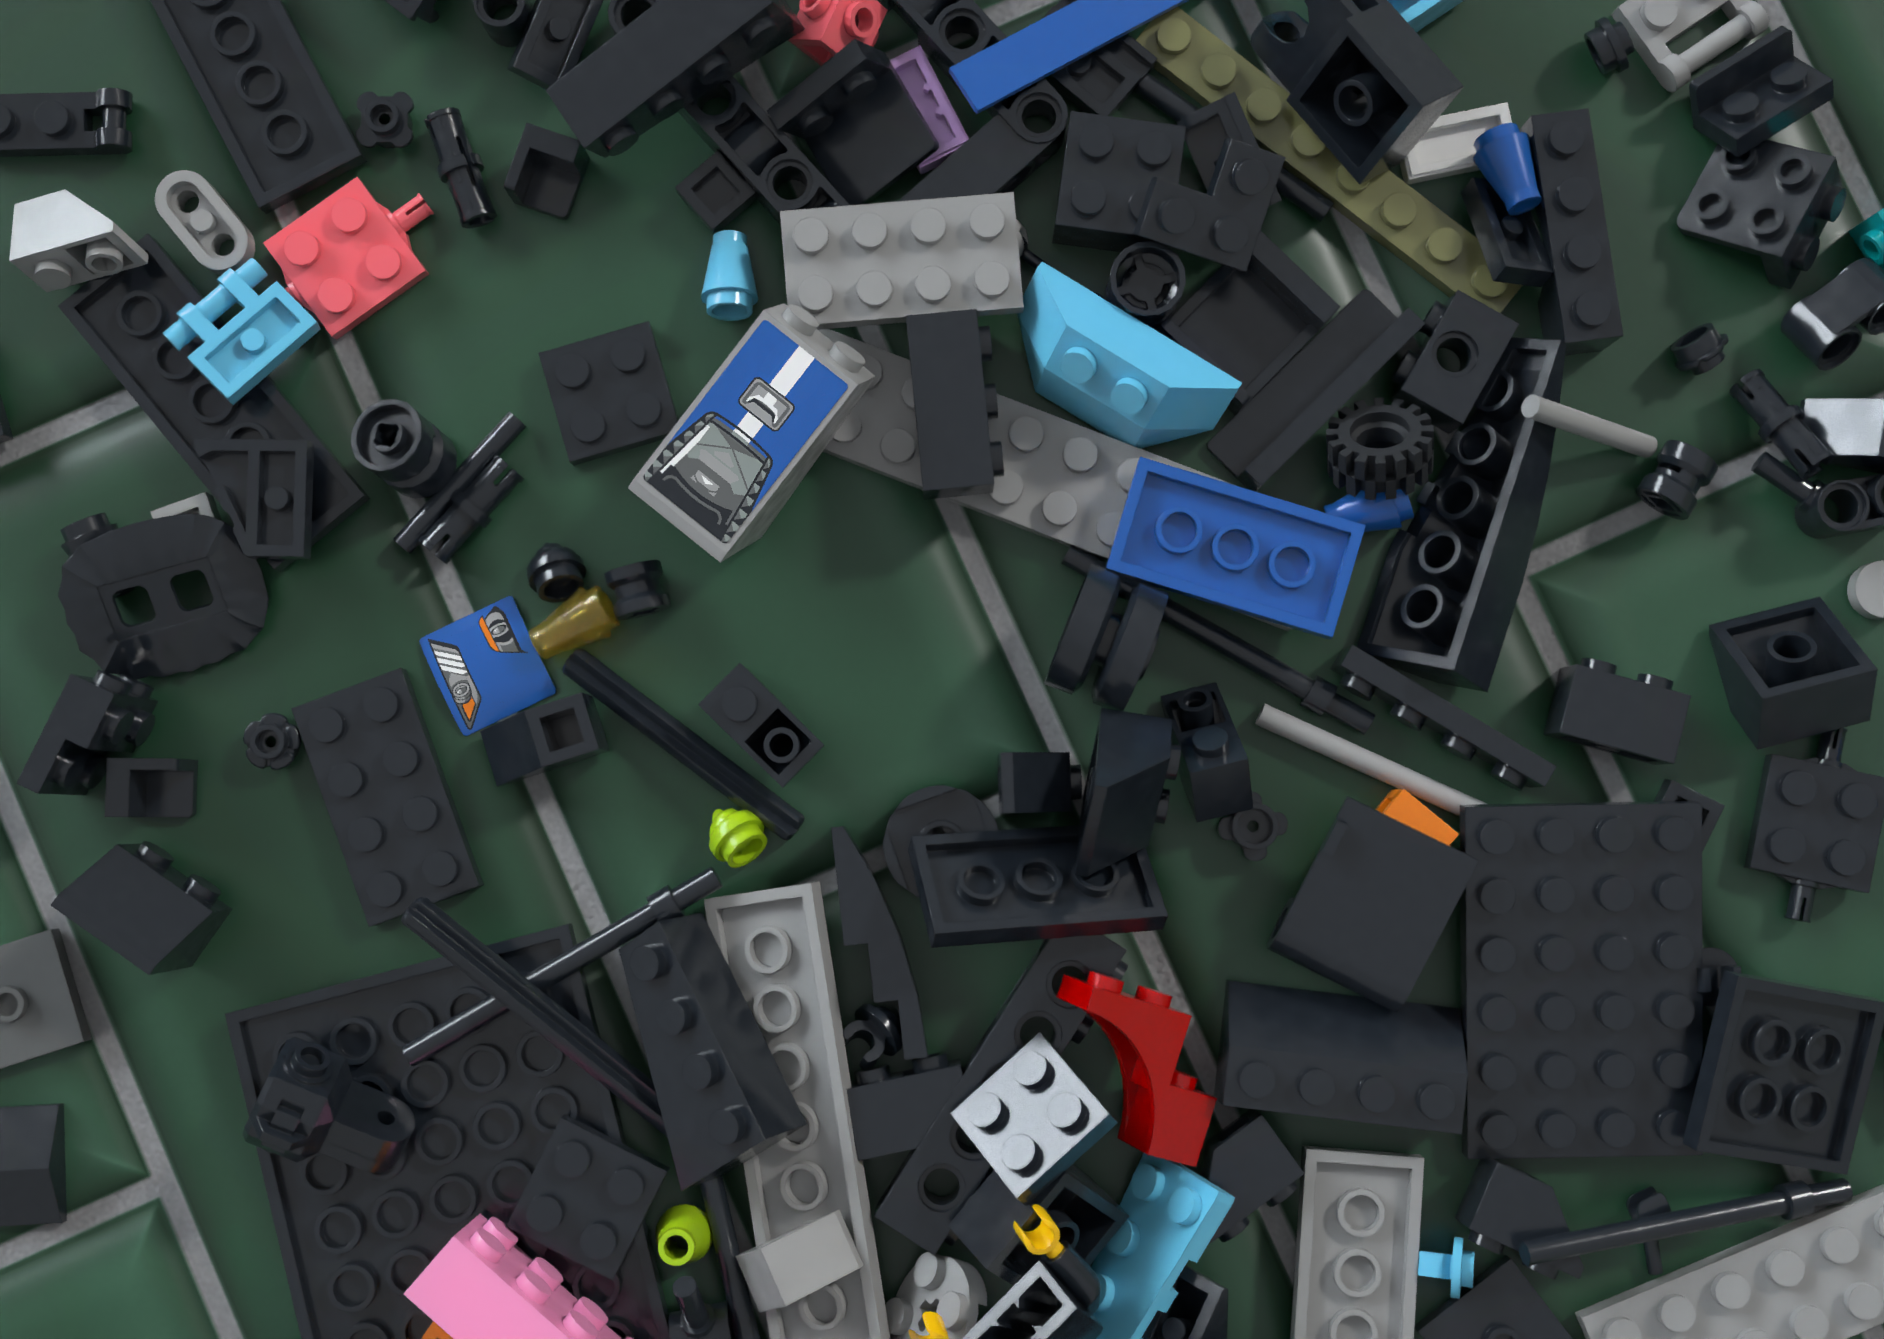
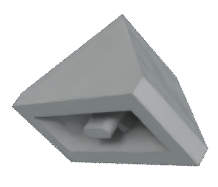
(799, 1262)

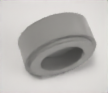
(1866, 590)

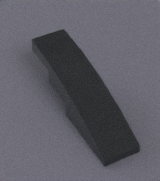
(870, 920)

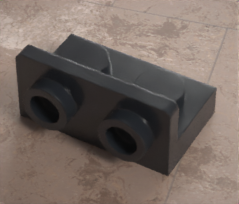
(1756, 93)

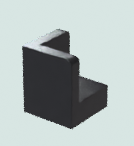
(546, 171)
(151, 787)

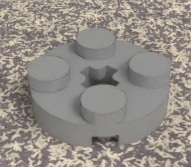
(937, 1286)

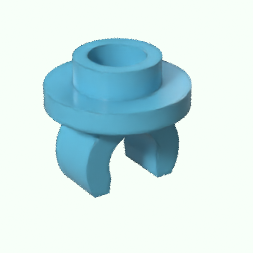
(1456, 1267)

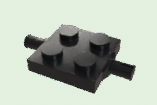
(1816, 824)

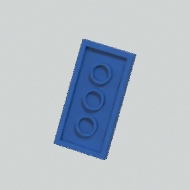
(1235, 548)

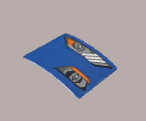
(487, 666)

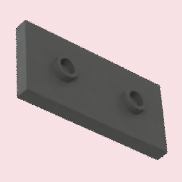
(38, 999)

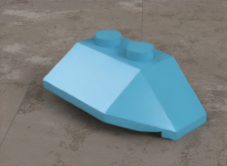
(1115, 366)

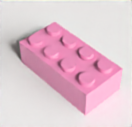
(495, 1291)

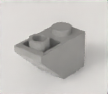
(68, 242)

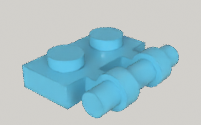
(252, 341)

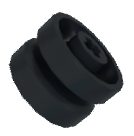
(1113, 641)

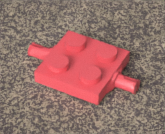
(349, 256)

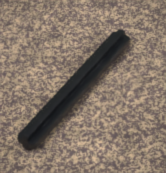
(682, 743)

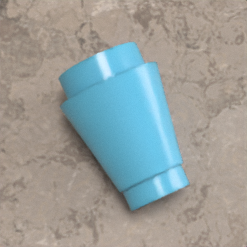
(729, 278)

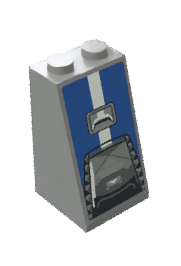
(753, 431)

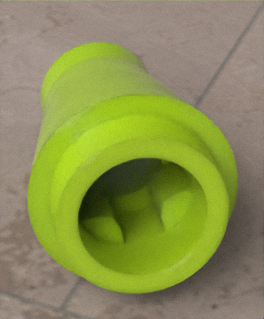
(690, 1224)

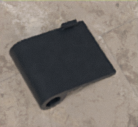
(1372, 904)

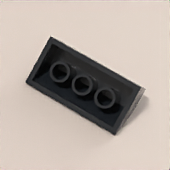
(1341, 1057)

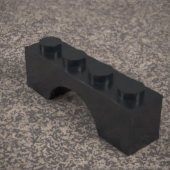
(1581, 295)

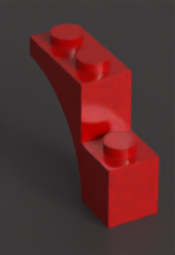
(1160, 1104)

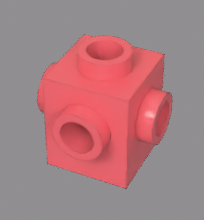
(835, 24)

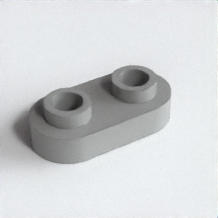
(207, 225)

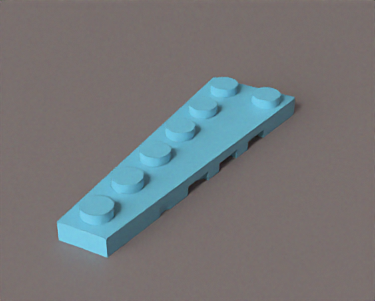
(1168, 1224)

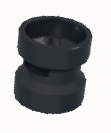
(1677, 479)

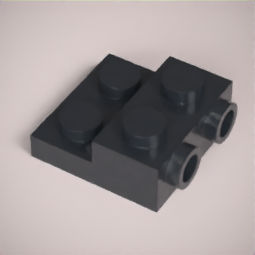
(85, 724)

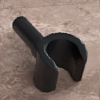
(1645, 1204)

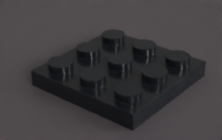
(1785, 1073)

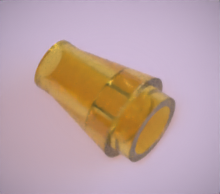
(577, 622)

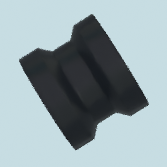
(637, 589)

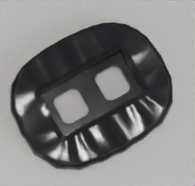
(149, 557)

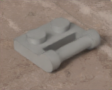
(1659, 22)

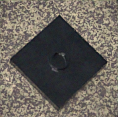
(1495, 1308)

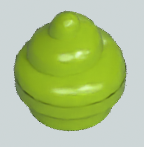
(736, 836)

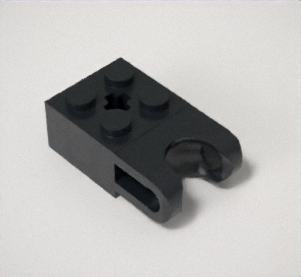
(1357, 79)

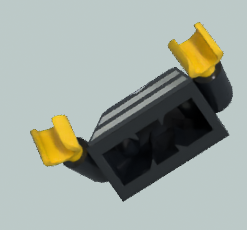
(1047, 1303)

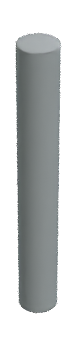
(1588, 426)

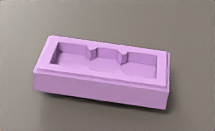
(932, 103)

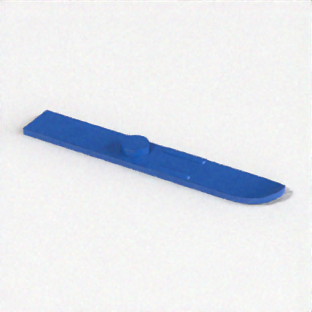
(1050, 46)

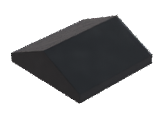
(32, 1165)

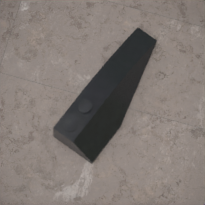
(1467, 550)

